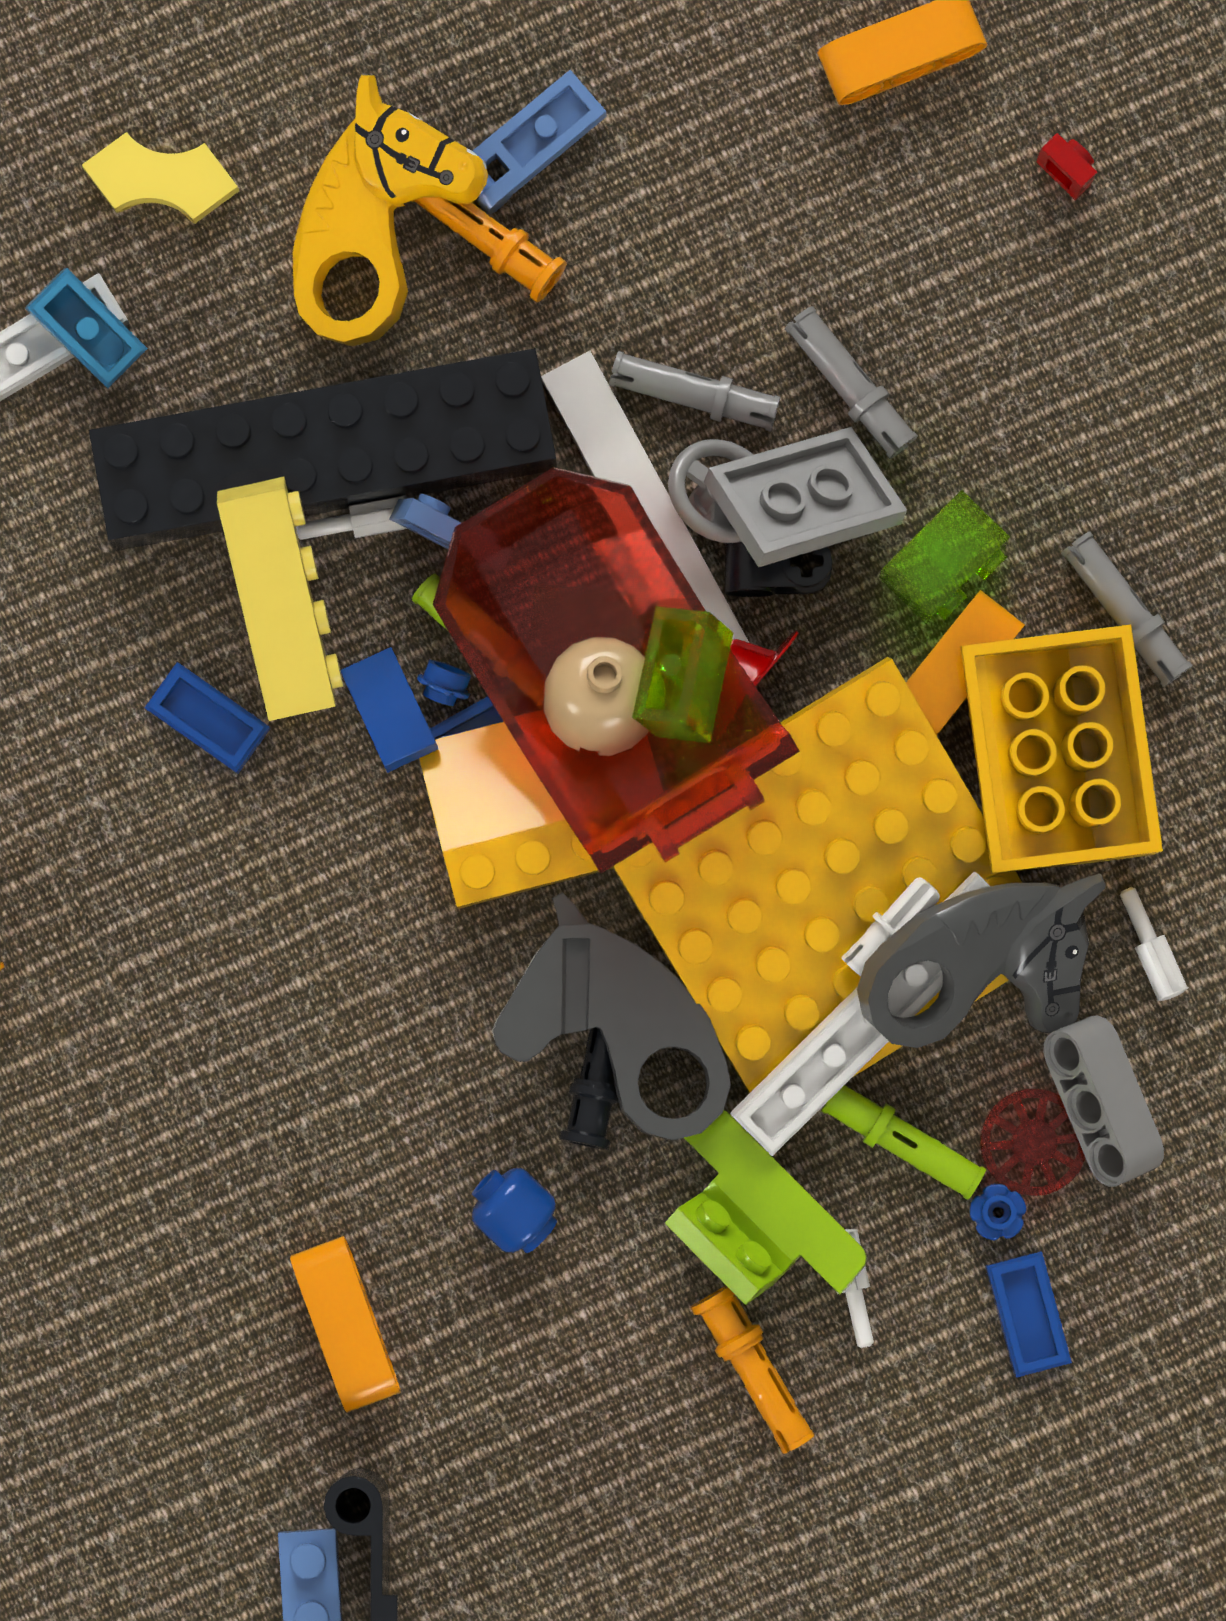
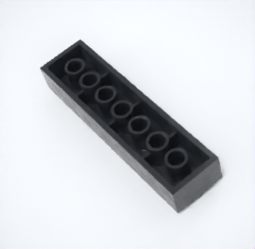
(329, 443)

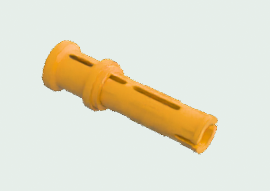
(507, 249)
(740, 1343)

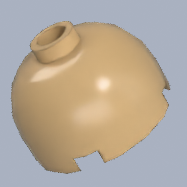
(594, 696)

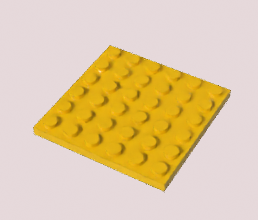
(786, 889)

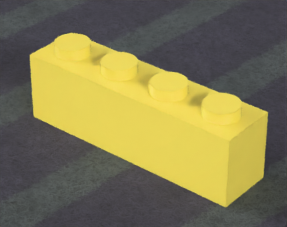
(277, 597)

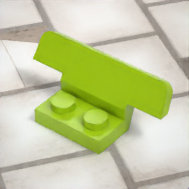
(759, 1218)

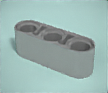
(1103, 1101)

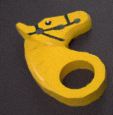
(350, 208)

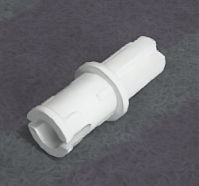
(915, 899)

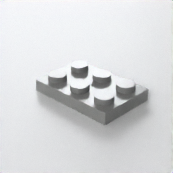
(805, 496)

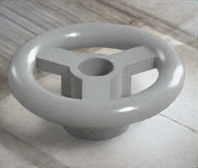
(701, 509)

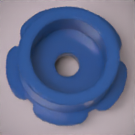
(444, 683)
(982, 1212)

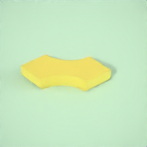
(185, 180)

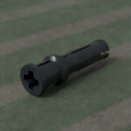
(592, 1097)

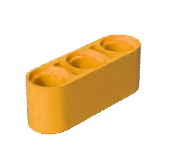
(901, 49)
(940, 678)
(345, 1324)

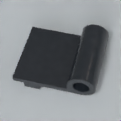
(374, 1524)

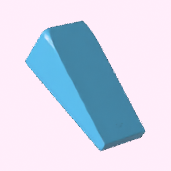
(86, 327)

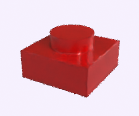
(1068, 165)

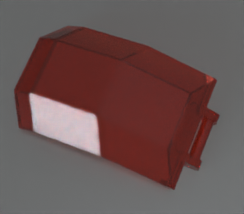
(576, 564)

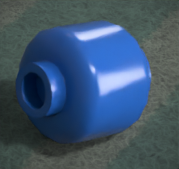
(513, 1210)

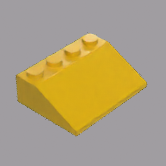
(1061, 749)
(497, 819)

